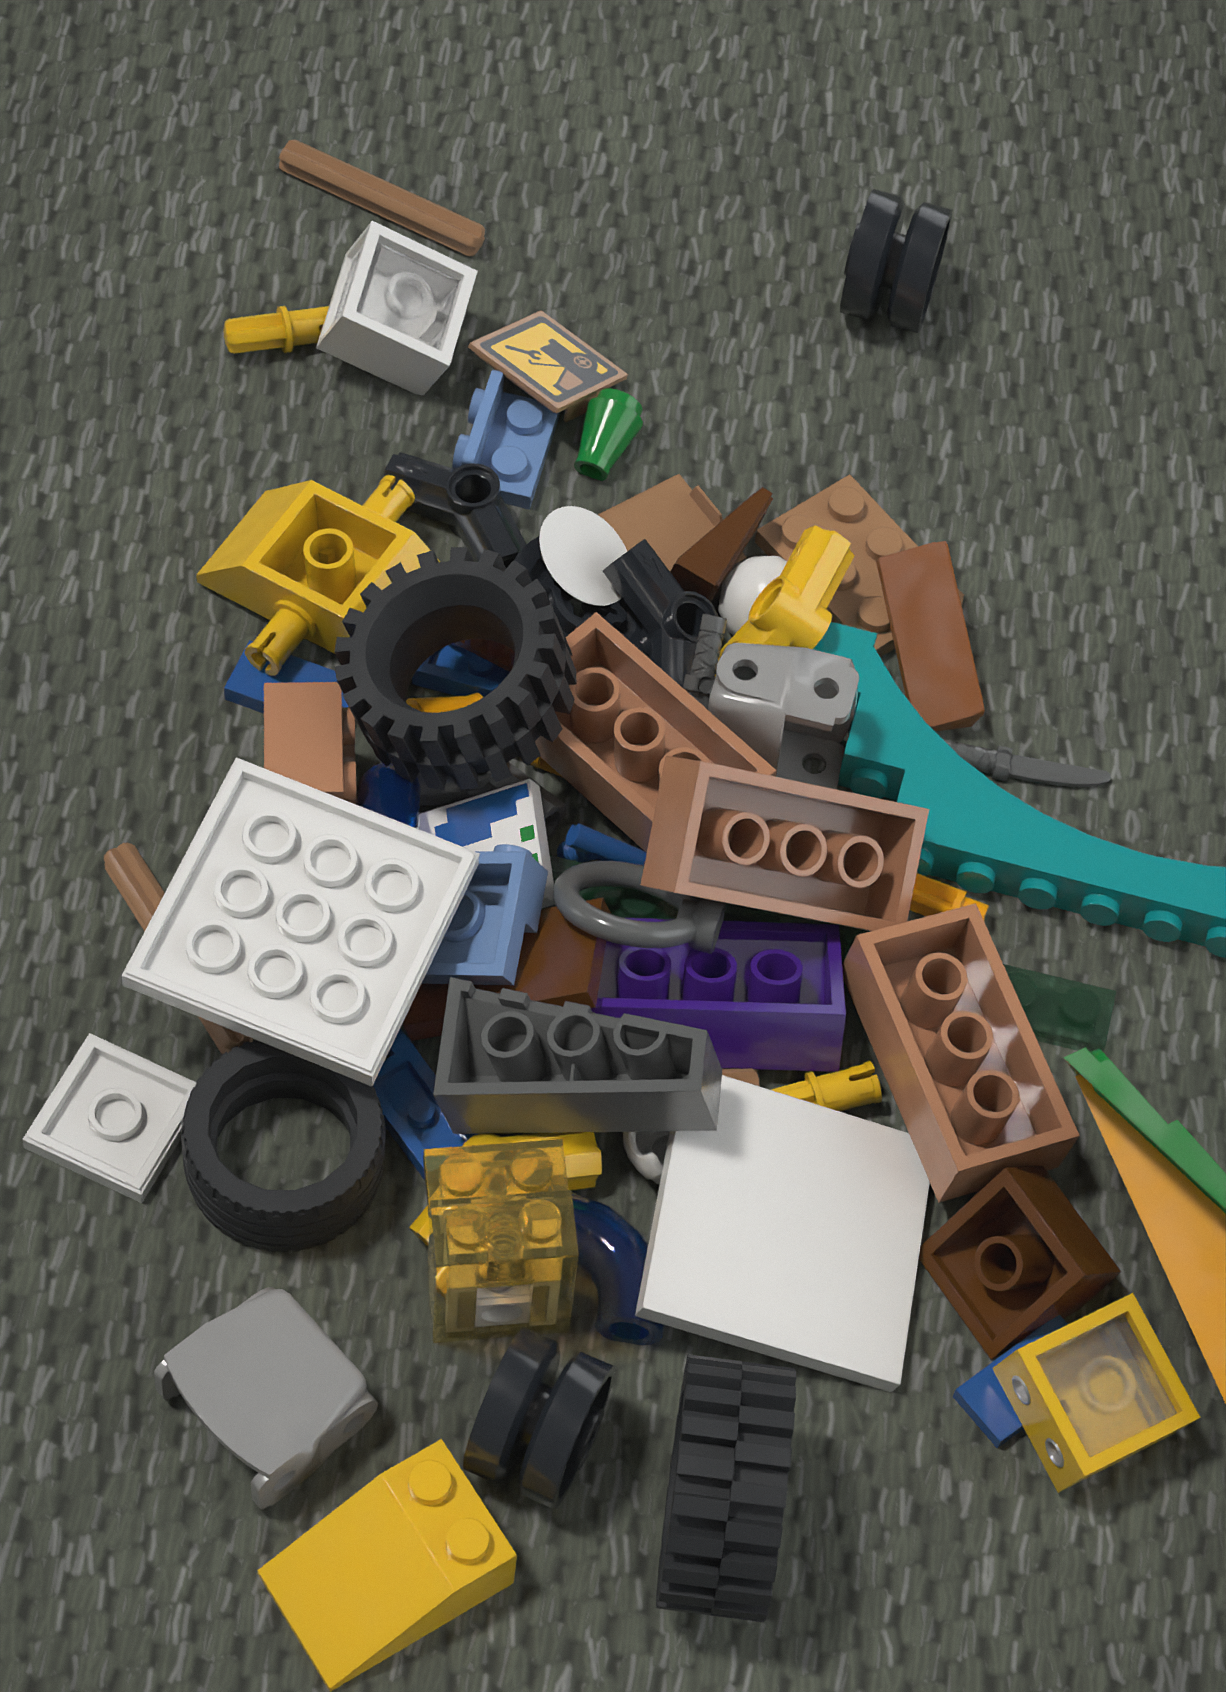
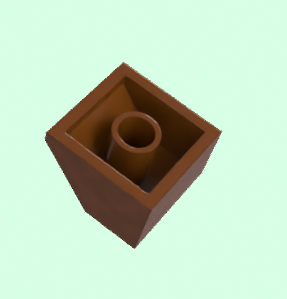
(1016, 1258)

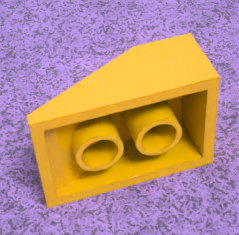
(389, 1566)

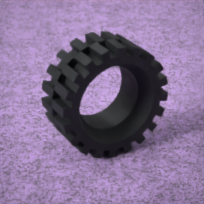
(432, 610)
(727, 1488)

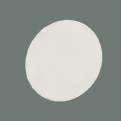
(577, 550)

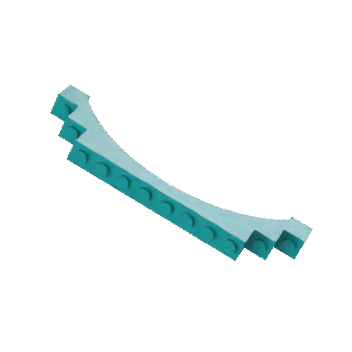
(998, 841)

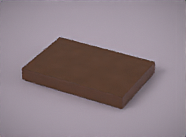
(552, 967)

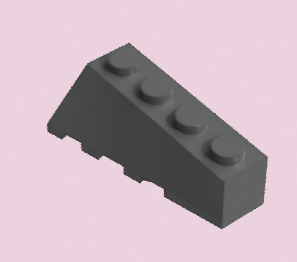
(567, 1069)

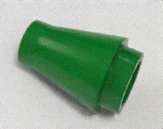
(608, 429)

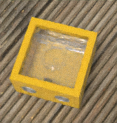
(1095, 1392)

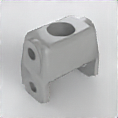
(787, 705)
(269, 1390)

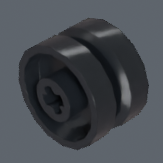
(889, 259)
(531, 1413)

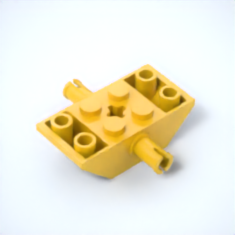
(307, 559)

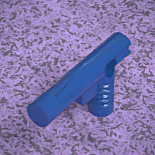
(587, 844)

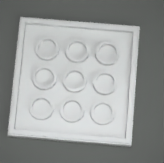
(302, 921)
(790, 1235)

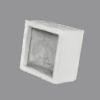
(397, 309)

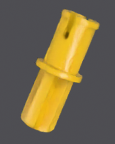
(274, 330)
(838, 1089)

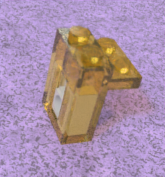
(499, 1240)

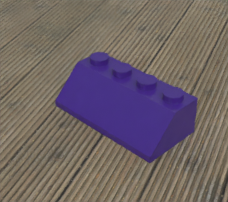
(762, 995)

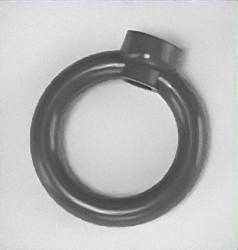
(696, 922)

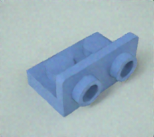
(509, 437)

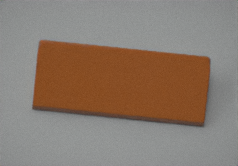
(931, 636)

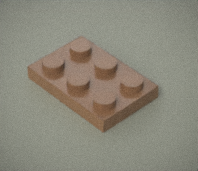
(872, 534)

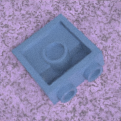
(491, 919)

